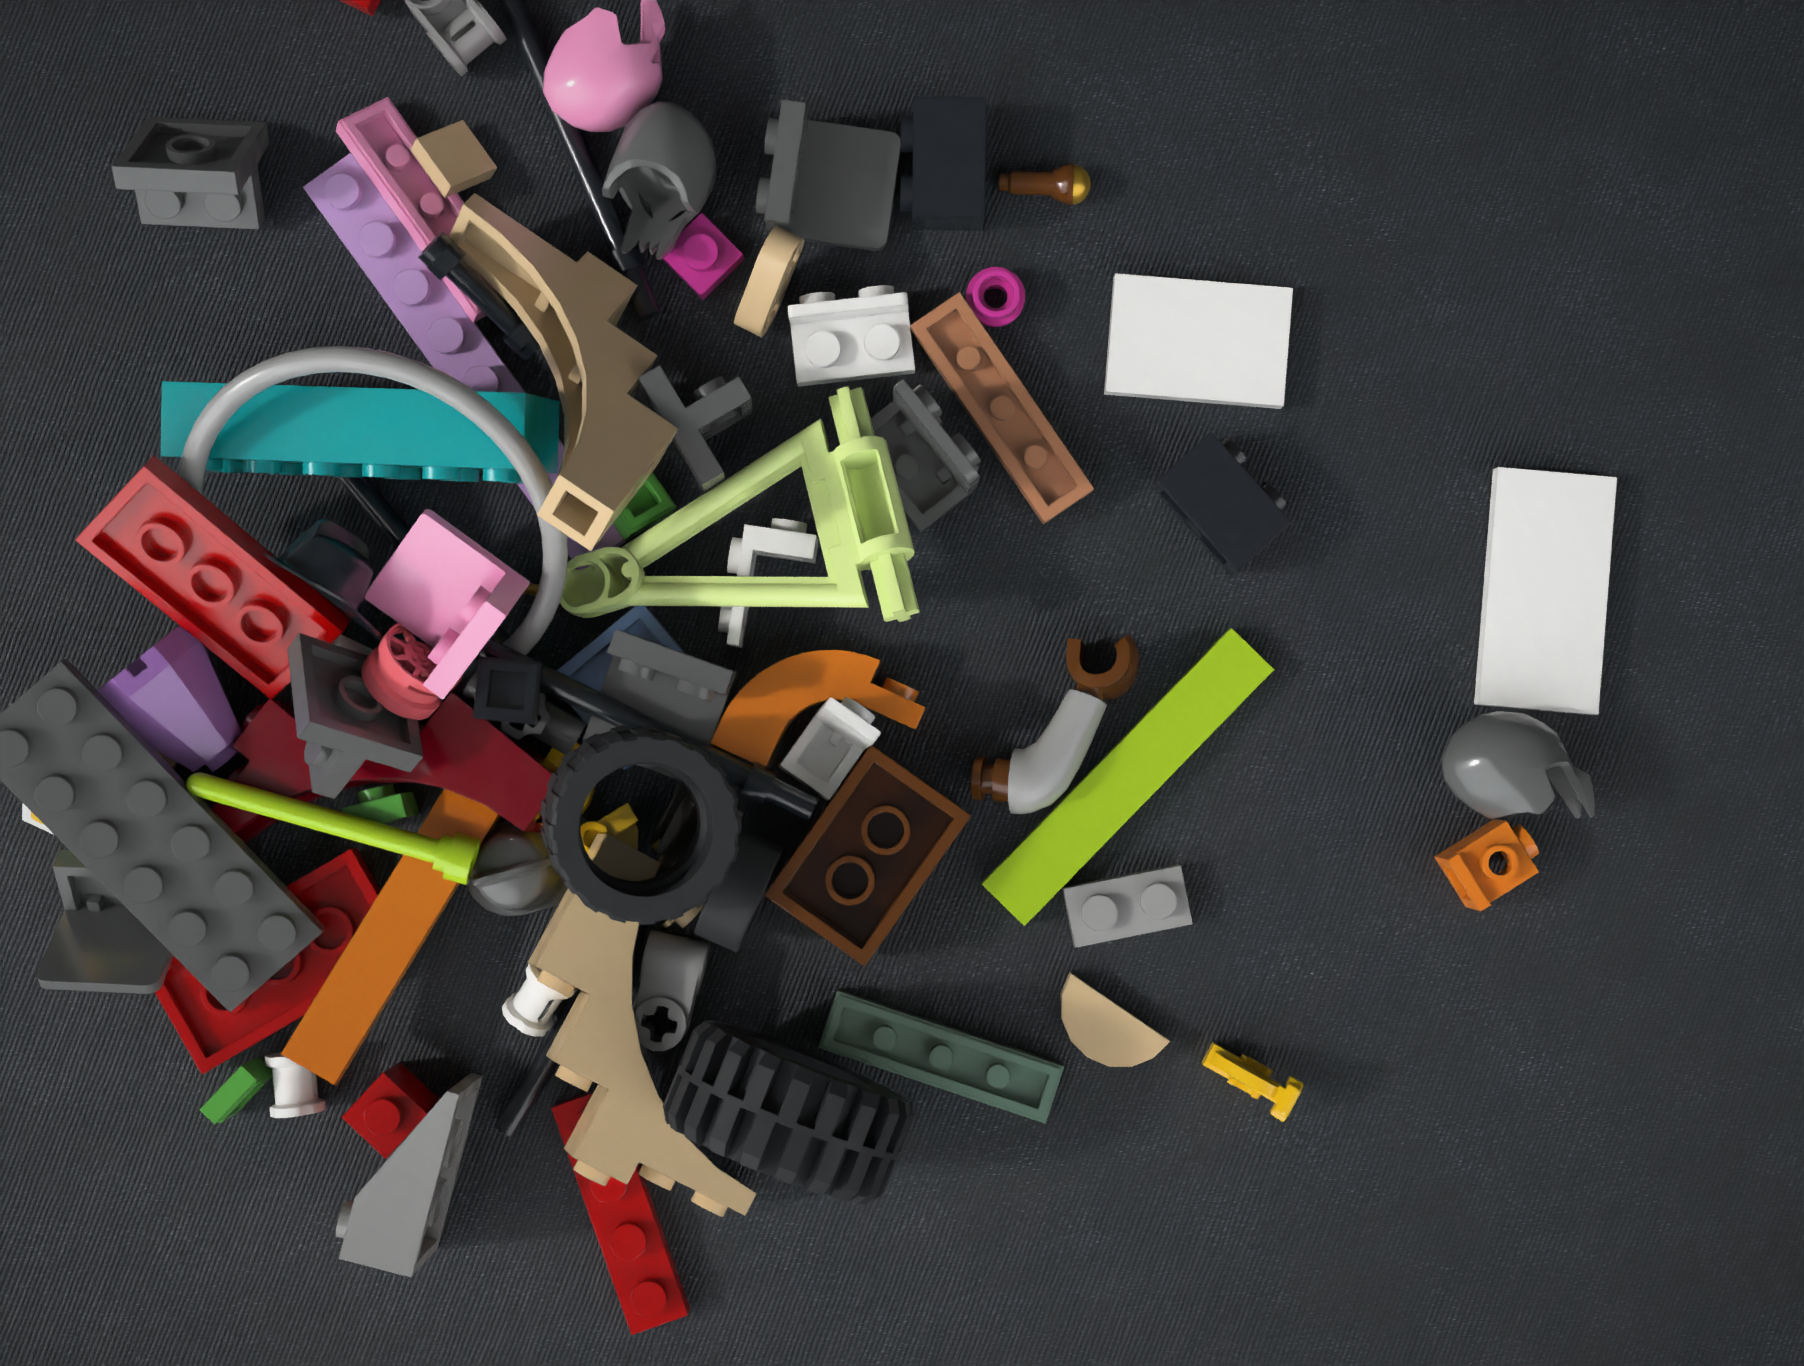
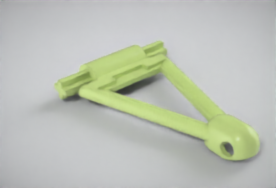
(854, 514)

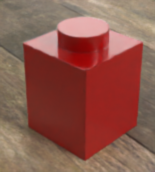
(390, 1109)

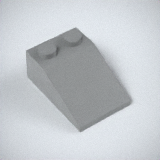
(404, 1205)

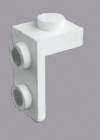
(783, 540)
(830, 745)

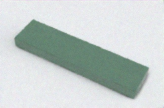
(941, 1056)

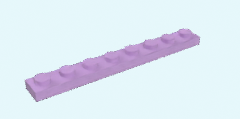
(416, 295)

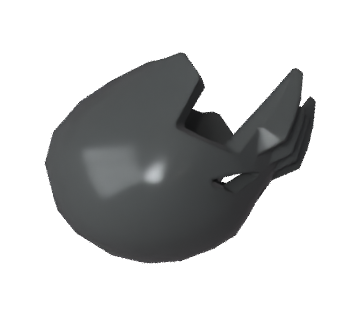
(668, 167)
(1505, 765)

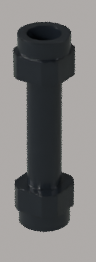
(444, 259)

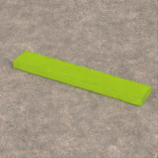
(1127, 776)

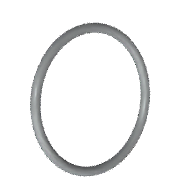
(426, 379)

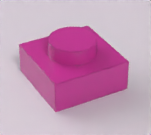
(703, 256)

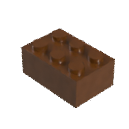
(868, 855)

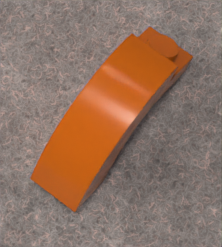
(778, 694)

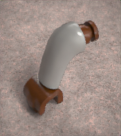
(1046, 768)

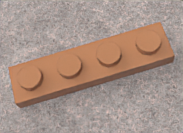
(1001, 408)

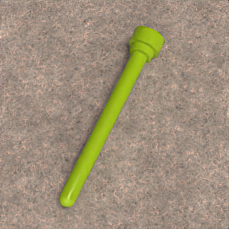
(449, 855)

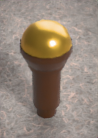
(1066, 184)

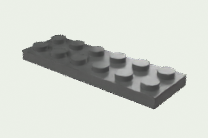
(149, 837)

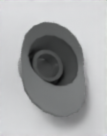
(515, 873)

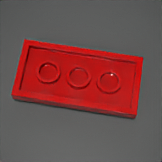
(209, 575)
(340, 899)

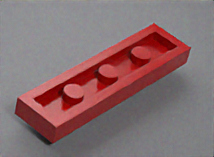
(628, 1238)

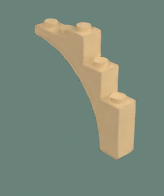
(573, 315)
(602, 1046)

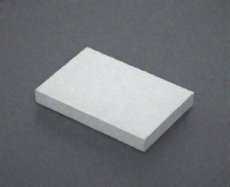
(1198, 341)

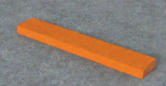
(383, 947)

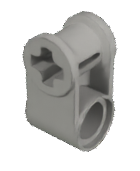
(457, 29)
(669, 978)

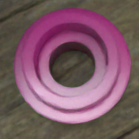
(1000, 279)

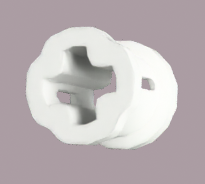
(532, 1002)
(293, 1088)

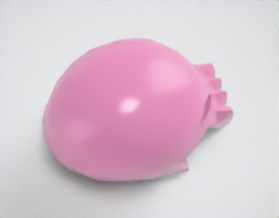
(597, 78)

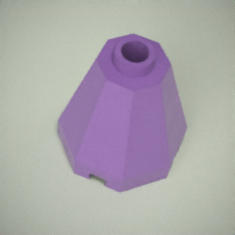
(177, 702)

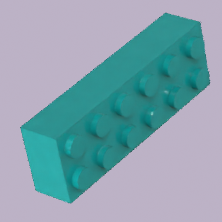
(359, 433)

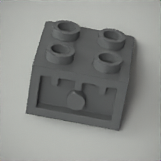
(665, 686)

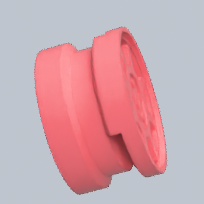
(397, 673)

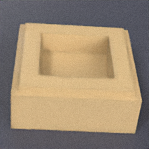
(453, 158)

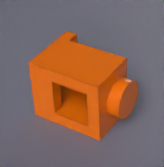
(1468, 861)

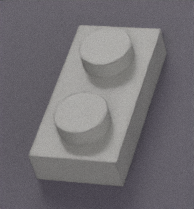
(1127, 905)

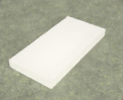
(1545, 591)

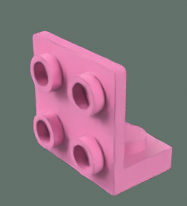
(446, 595)

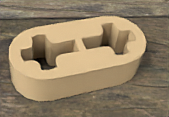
(769, 281)

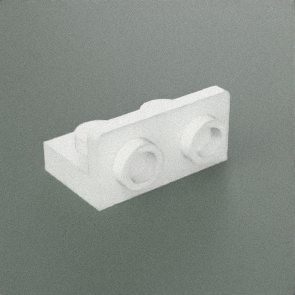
(851, 336)

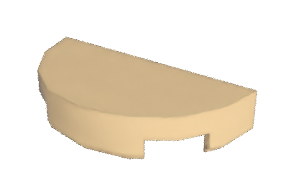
(1104, 1028)

